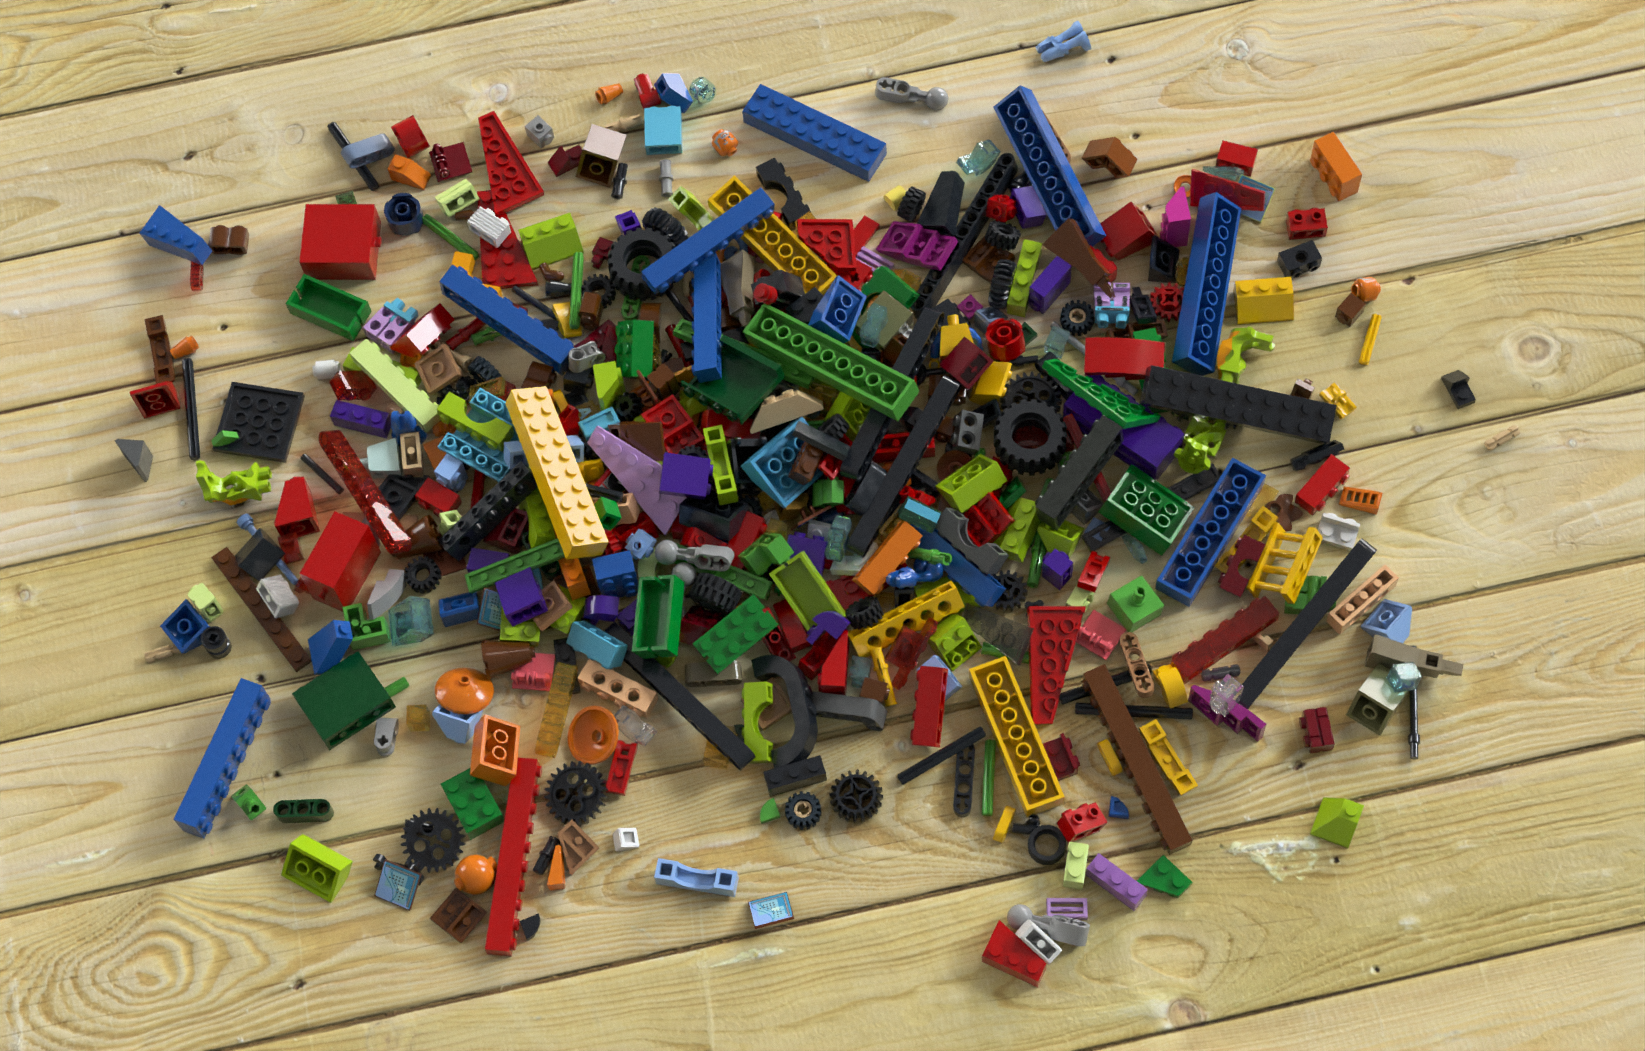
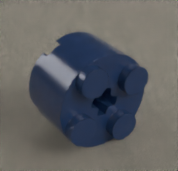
(404, 214)

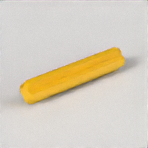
(1370, 339)

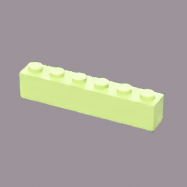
(395, 384)

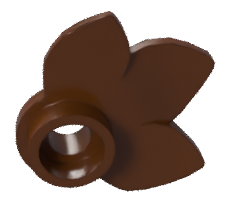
(1285, 510)

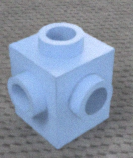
(646, 541)

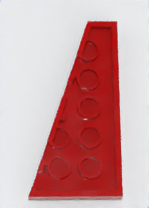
(508, 173)
(507, 263)
(1050, 655)

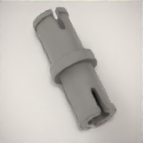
(666, 178)

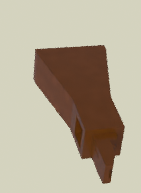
(1073, 248)

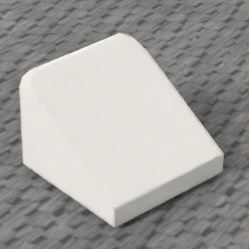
(625, 839)

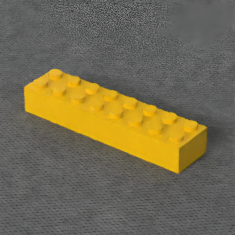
(775, 241)
(1016, 736)

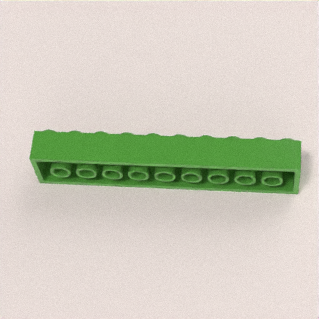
(831, 361)

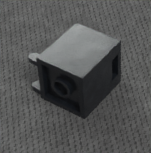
(739, 452)

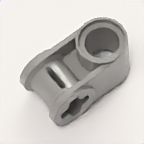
(584, 357)
(386, 735)

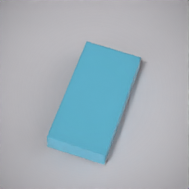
(600, 419)

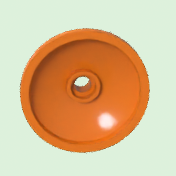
(464, 690)
(586, 731)

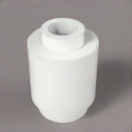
(326, 369)

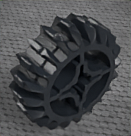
(665, 223)
(1001, 283)
(863, 793)

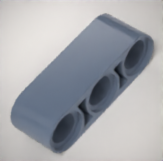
(367, 151)

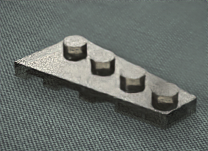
(1003, 633)

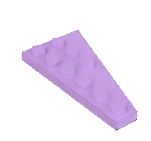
(638, 475)

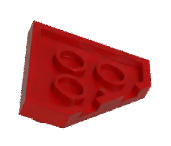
(830, 241)

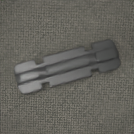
(1220, 672)

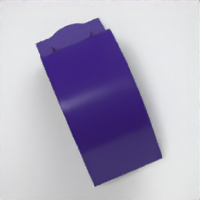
(627, 221)
(601, 608)
(829, 621)

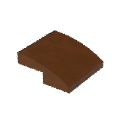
(984, 258)
(458, 915)

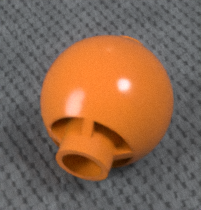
(475, 874)

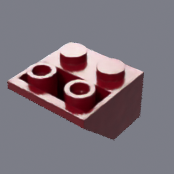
(966, 363)
(509, 532)
(697, 623)

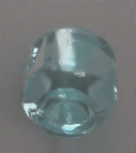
(702, 90)

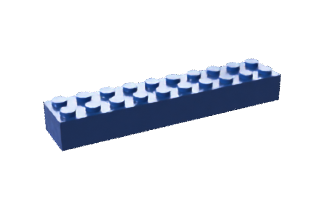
(1046, 163)
(1206, 285)

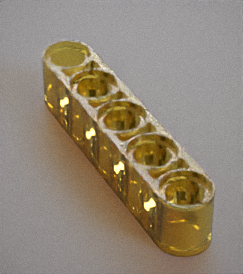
(556, 710)

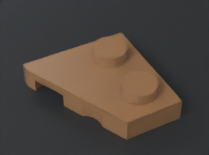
(576, 846)

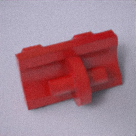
(917, 495)

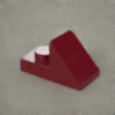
(564, 161)

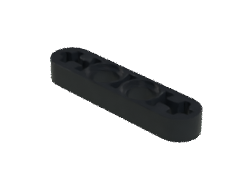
(964, 779)

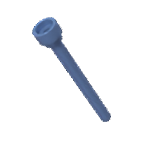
(246, 522)

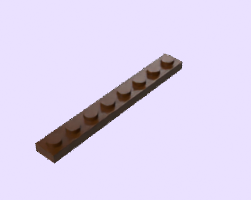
(248, 593)

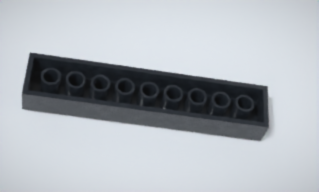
(1238, 404)

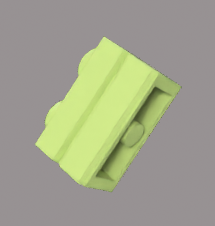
(457, 198)
(205, 602)
(1075, 865)

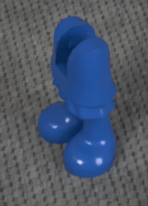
(405, 424)
(908, 577)

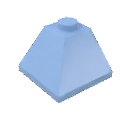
(1390, 621)
(456, 726)

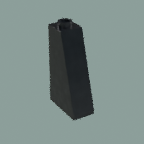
(944, 204)

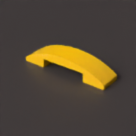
(1257, 529)
(1167, 758)

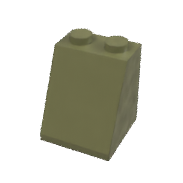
(898, 322)
(1376, 701)

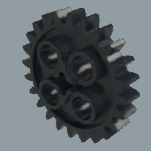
(1039, 386)
(562, 782)
(439, 822)

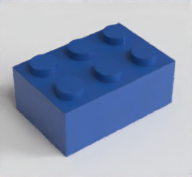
(616, 575)

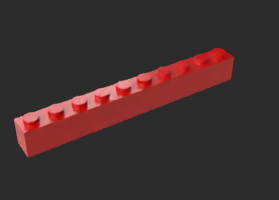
(512, 858)

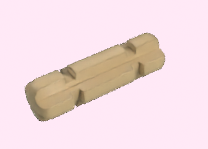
(1502, 437)
(161, 653)

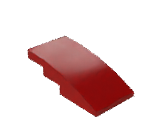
(1122, 357)
(676, 425)
(987, 520)

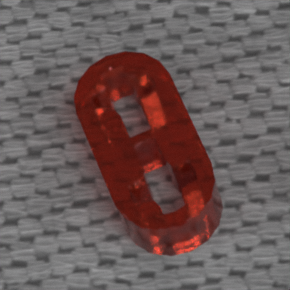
(196, 276)

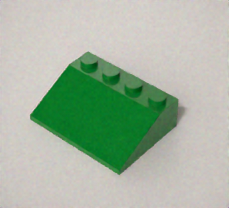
(1146, 510)

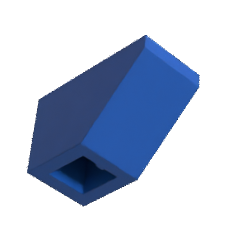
(673, 91)

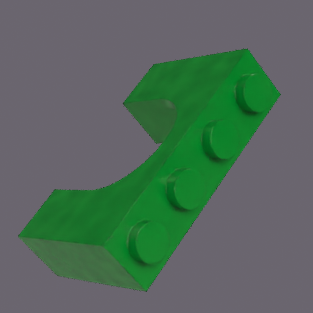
(888, 281)

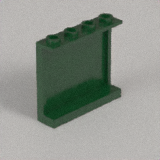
(744, 382)
(344, 700)

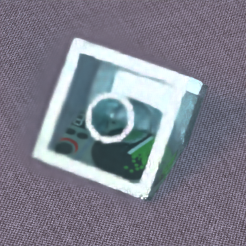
(410, 621)

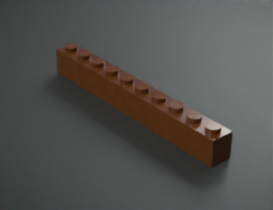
(1137, 760)

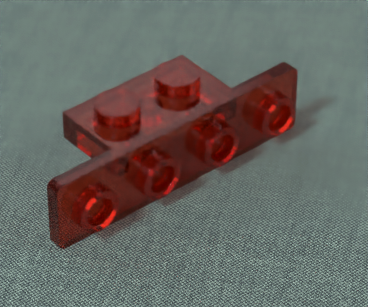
(907, 649)

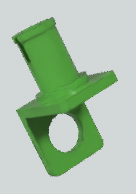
(249, 802)

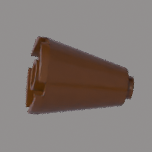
(423, 538)
(505, 656)

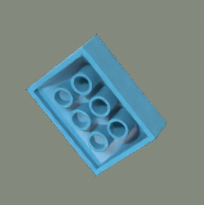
(772, 464)

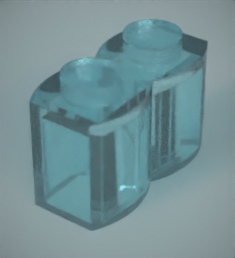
(876, 321)
(838, 538)

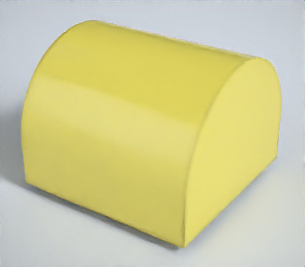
(894, 197)

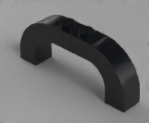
(801, 703)

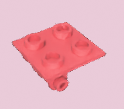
(1099, 634)
(536, 674)

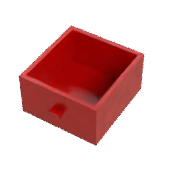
(340, 241)
(340, 561)

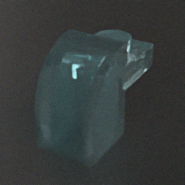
(980, 159)

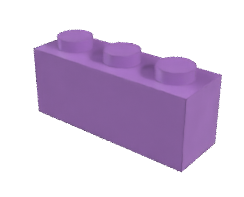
(1116, 882)

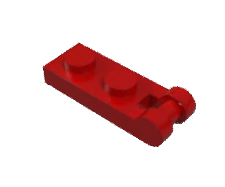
(1093, 572)
(621, 768)

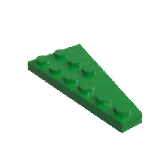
(1106, 400)

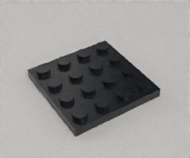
(263, 420)

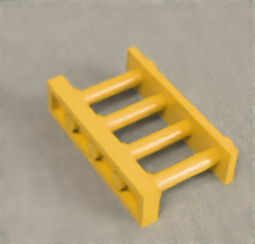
(1296, 574)

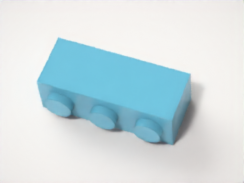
(596, 644)

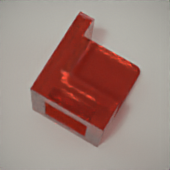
(292, 547)

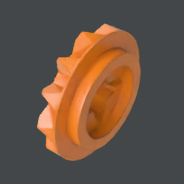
(441, 429)

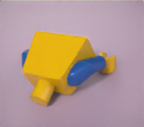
(950, 337)

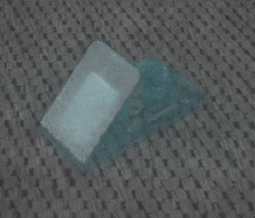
(1228, 173)

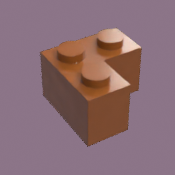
(1111, 155)

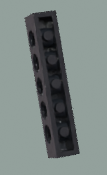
(489, 511)

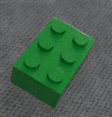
(634, 347)
(472, 803)

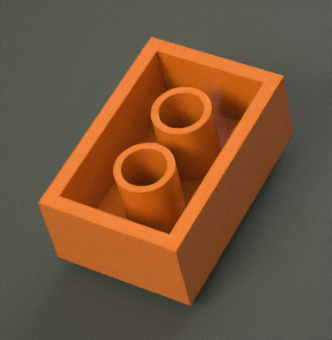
(1335, 166)
(495, 750)

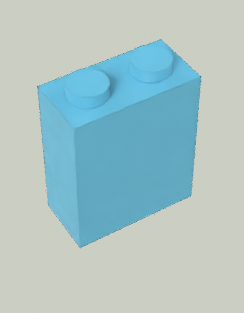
(663, 130)

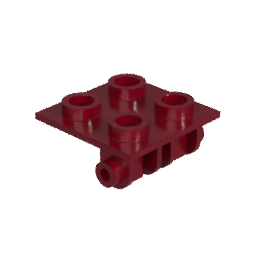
(450, 161)

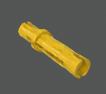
(877, 654)

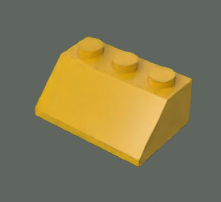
(1264, 300)

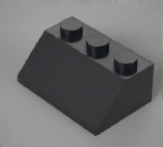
(709, 516)

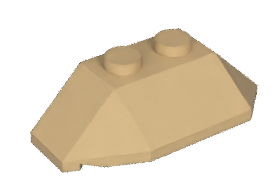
(784, 409)

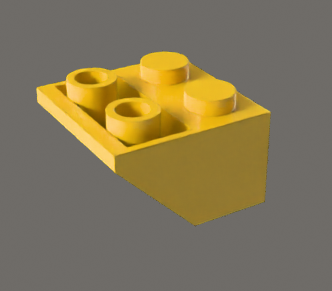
(991, 383)

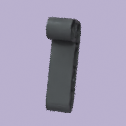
(850, 708)

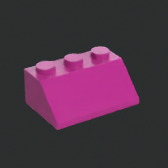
(1176, 220)

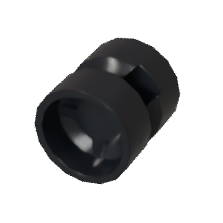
(216, 642)

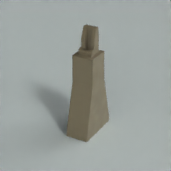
(736, 280)
(1392, 652)

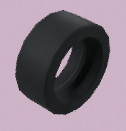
(1041, 859)

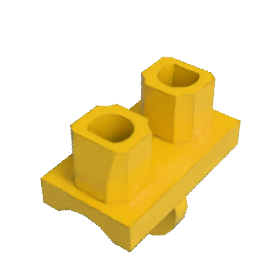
(1338, 397)

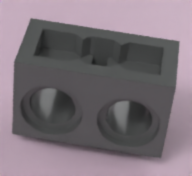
(971, 434)

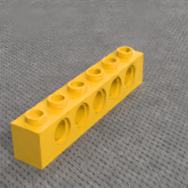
(910, 610)

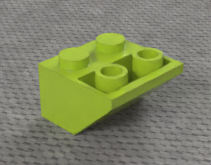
(954, 641)

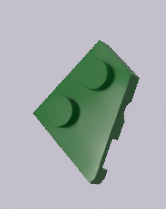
(1012, 492)
(1165, 877)

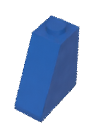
(329, 645)

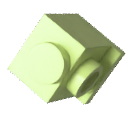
(448, 520)
(1080, 597)

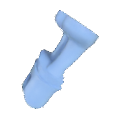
(1054, 48)

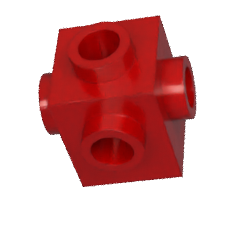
(1001, 208)

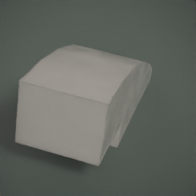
(386, 593)

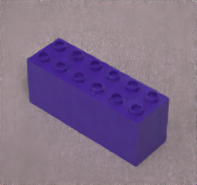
(1145, 446)

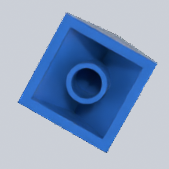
(459, 609)
(185, 627)

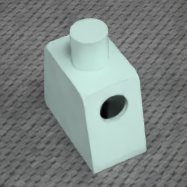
(383, 459)

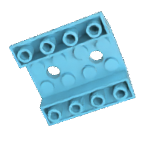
(474, 453)

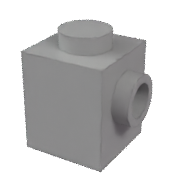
(539, 131)

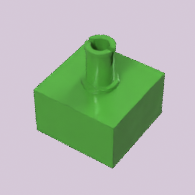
(1135, 604)

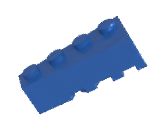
(172, 236)

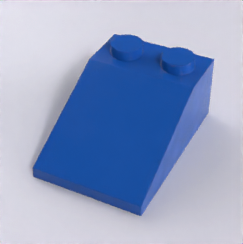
(838, 310)

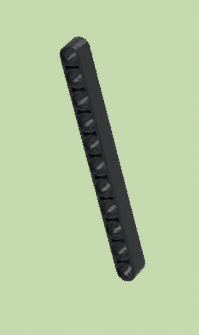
(966, 233)
(877, 423)
(903, 466)
(1305, 622)
(685, 703)

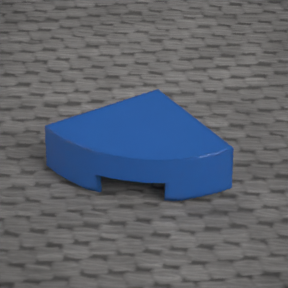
(1118, 809)

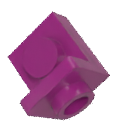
(969, 306)

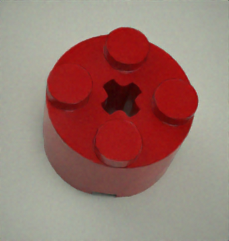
(410, 136)
(1005, 339)

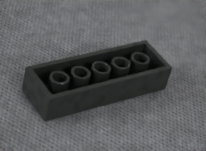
(1079, 472)

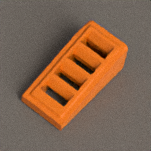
(1366, 507)
(557, 873)

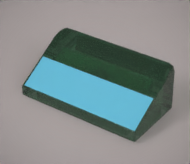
(919, 514)

